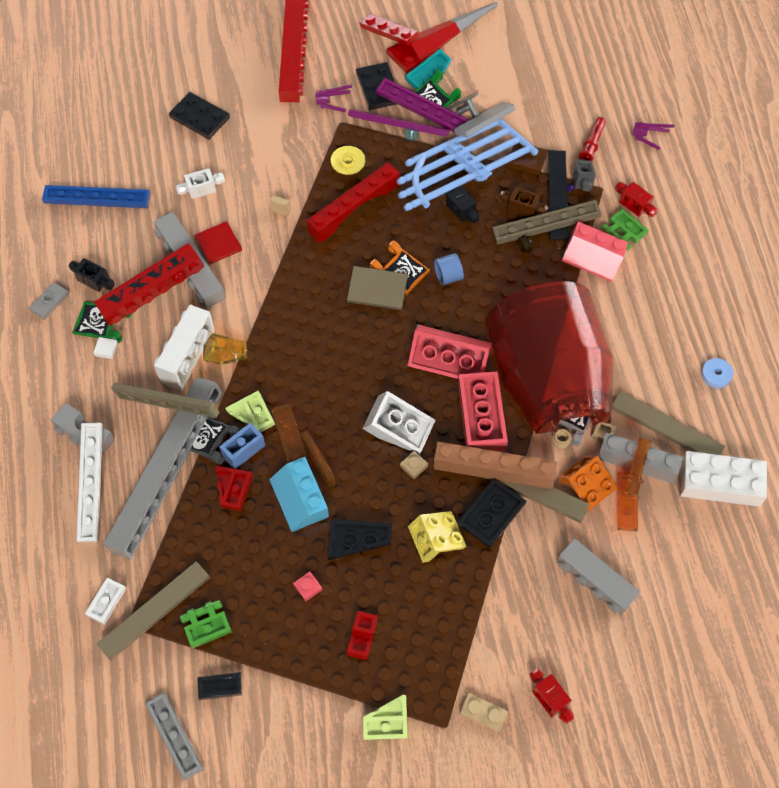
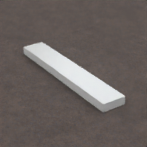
(89, 482)

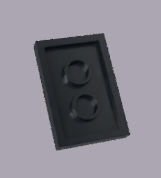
(369, 80)
(199, 115)
(492, 513)

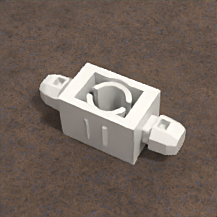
(200, 183)

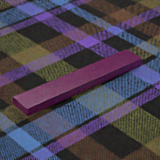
(420, 105)
(398, 122)

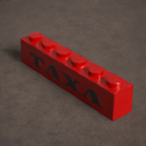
(149, 284)

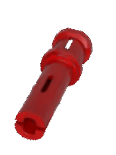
(591, 144)

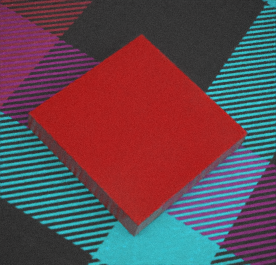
(218, 242)

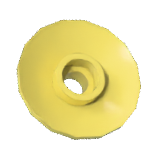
(346, 155)

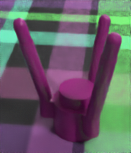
(323, 97)
(641, 129)

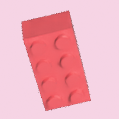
(482, 411)

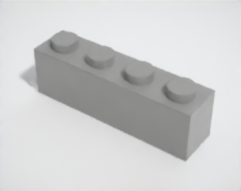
(658, 462)
(597, 577)

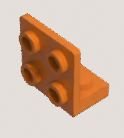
(589, 480)

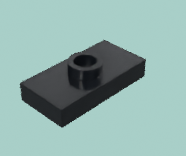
(219, 686)

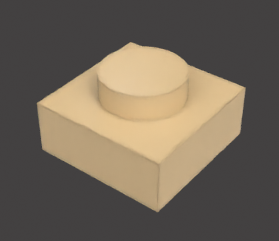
(414, 465)

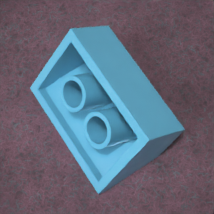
(299, 495)

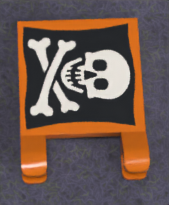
(403, 263)

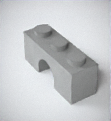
(68, 422)

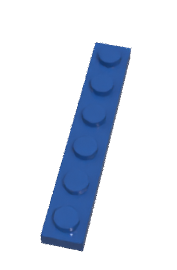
(96, 196)

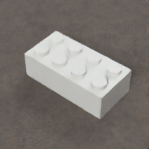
(184, 347)
(723, 478)

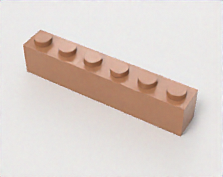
(495, 465)

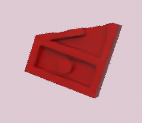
(233, 487)

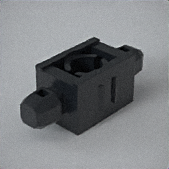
(462, 205)
(96, 282)

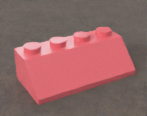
(447, 353)

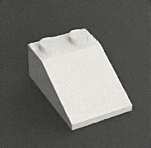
(399, 423)

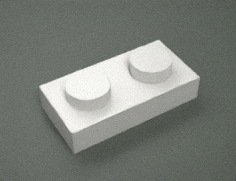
(105, 601)

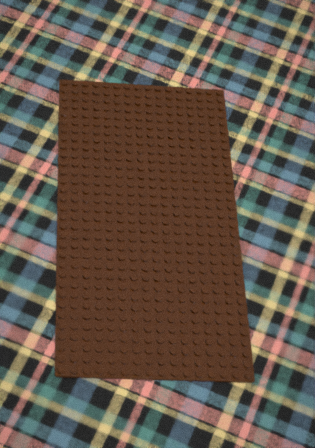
(331, 368)

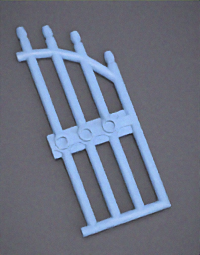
(465, 161)

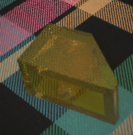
(224, 350)

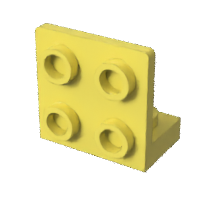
(436, 534)

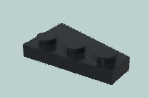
(355, 537)

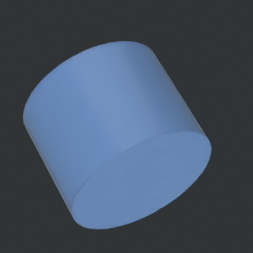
(448, 269)

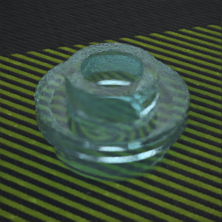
(411, 134)

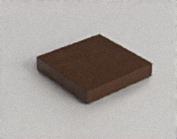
(529, 162)

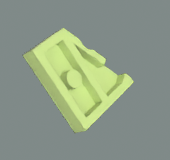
(252, 410)
(387, 721)

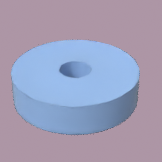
(720, 366)

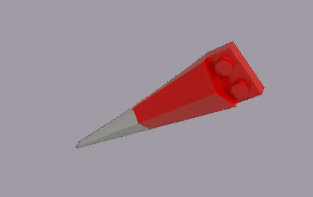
(433, 39)

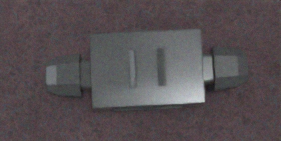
(583, 174)

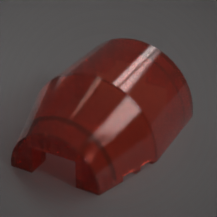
(553, 354)

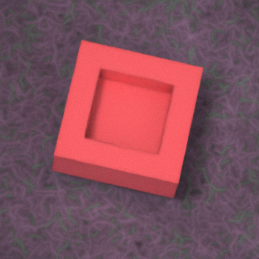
(307, 586)

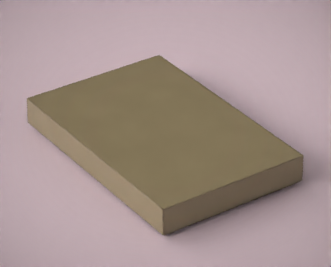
(377, 288)

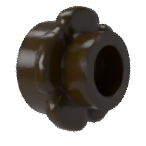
(525, 244)

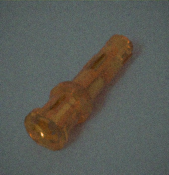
(634, 478)

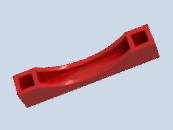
(330, 217)

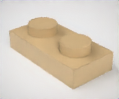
(484, 712)

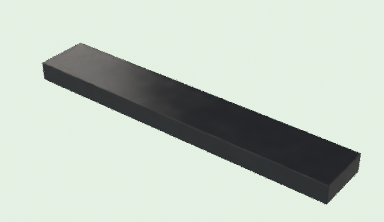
(557, 189)

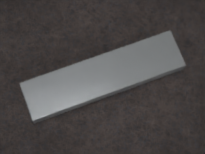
(484, 119)
(174, 736)

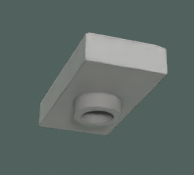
(49, 301)

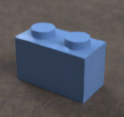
(242, 446)

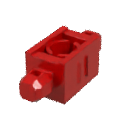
(636, 199)
(551, 696)

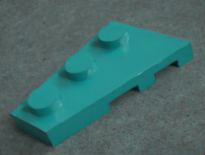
(426, 70)

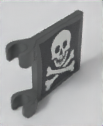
(210, 438)

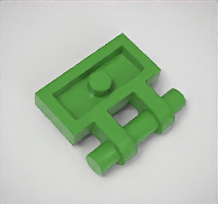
(626, 225)
(207, 629)

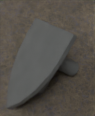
(468, 106)

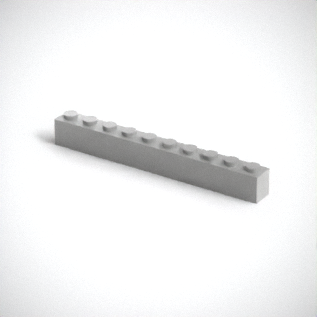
(159, 474)

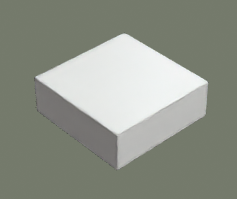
(105, 348)

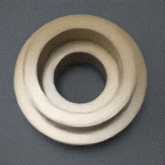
(562, 433)

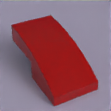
(362, 635)

